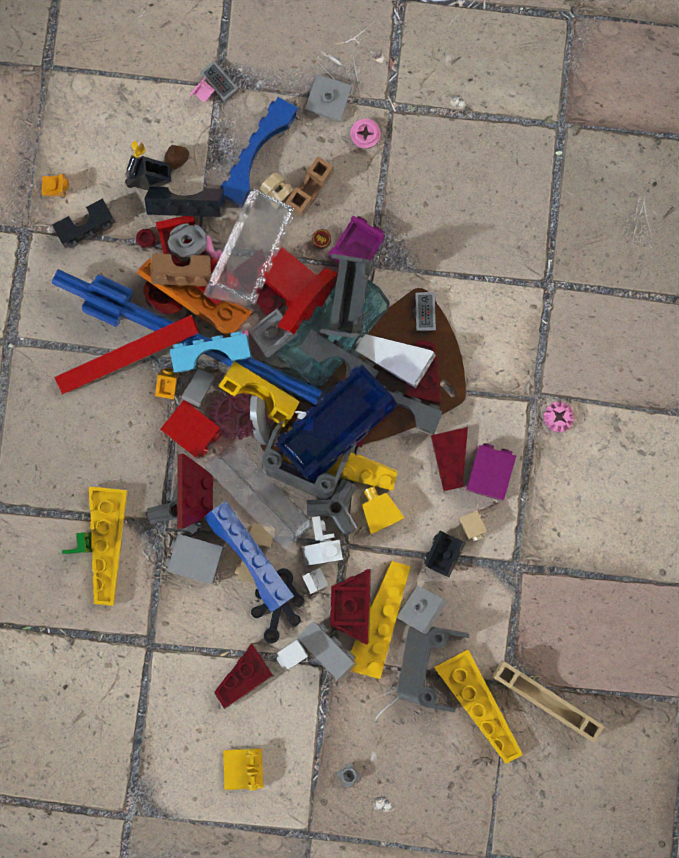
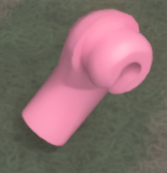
(210, 250)

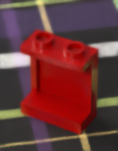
(165, 227)
(288, 276)
(191, 430)

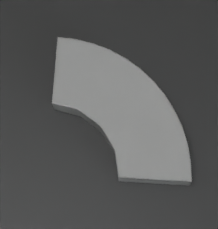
(259, 420)

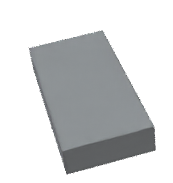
(198, 387)

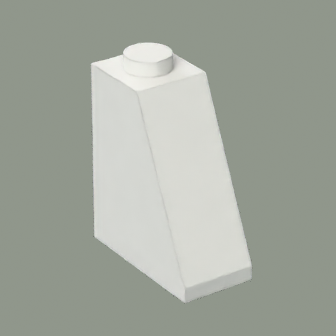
(322, 552)

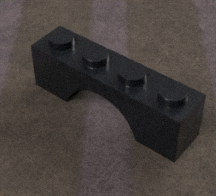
(207, 203)

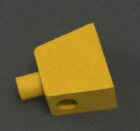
(380, 511)

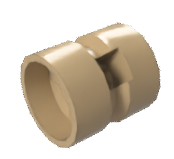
(273, 185)

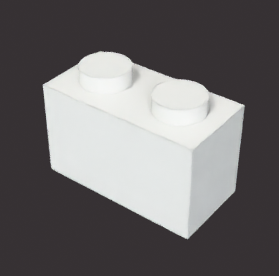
(291, 654)

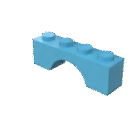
(185, 357)

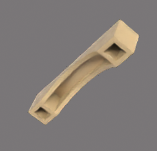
(548, 701)

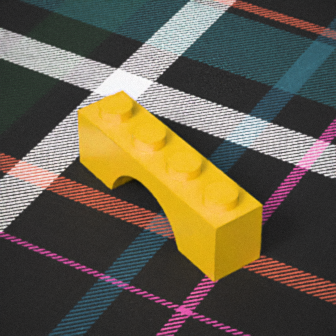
(278, 403)

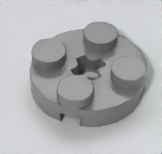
(183, 232)

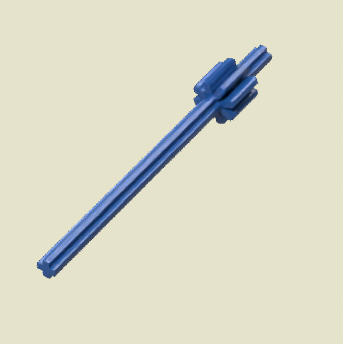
(111, 303)

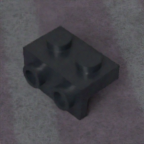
(443, 553)

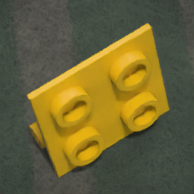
(243, 769)

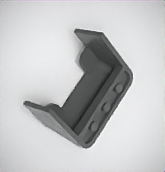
(349, 296)
(283, 471)
(415, 663)

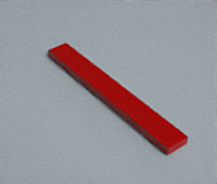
(127, 354)

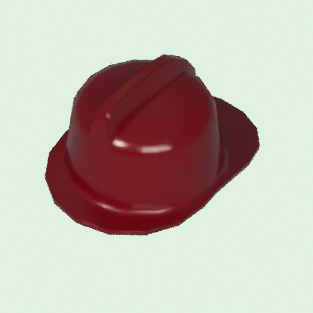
(159, 300)

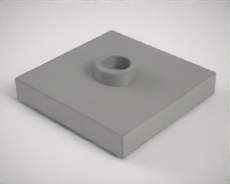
(328, 98)
(269, 335)
(421, 609)

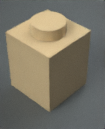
(472, 526)

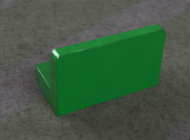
(83, 544)

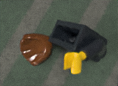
(148, 172)

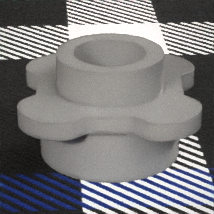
(348, 780)

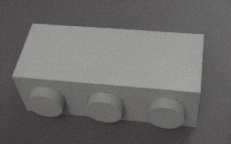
(327, 650)

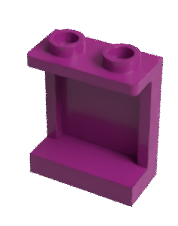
(358, 240)
(491, 472)

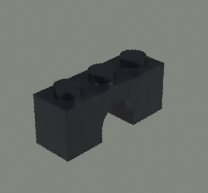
(99, 219)

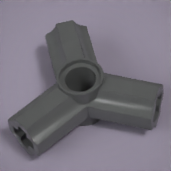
(342, 496)
(165, 513)

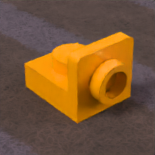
(55, 185)
(166, 383)

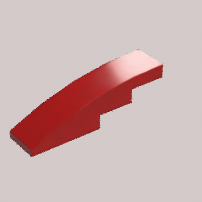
(308, 299)

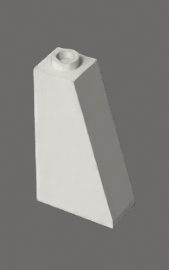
(399, 359)

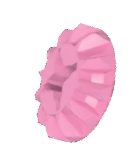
(359, 127)
(549, 417)

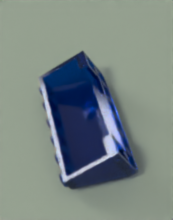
(336, 423)

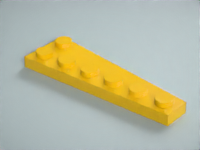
(363, 470)
(107, 527)
(383, 615)
(472, 692)

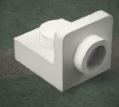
(319, 527)
(315, 580)

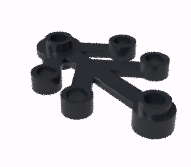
(276, 613)

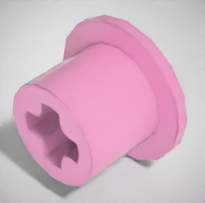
(203, 90)

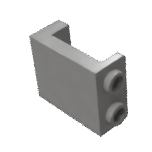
(194, 558)

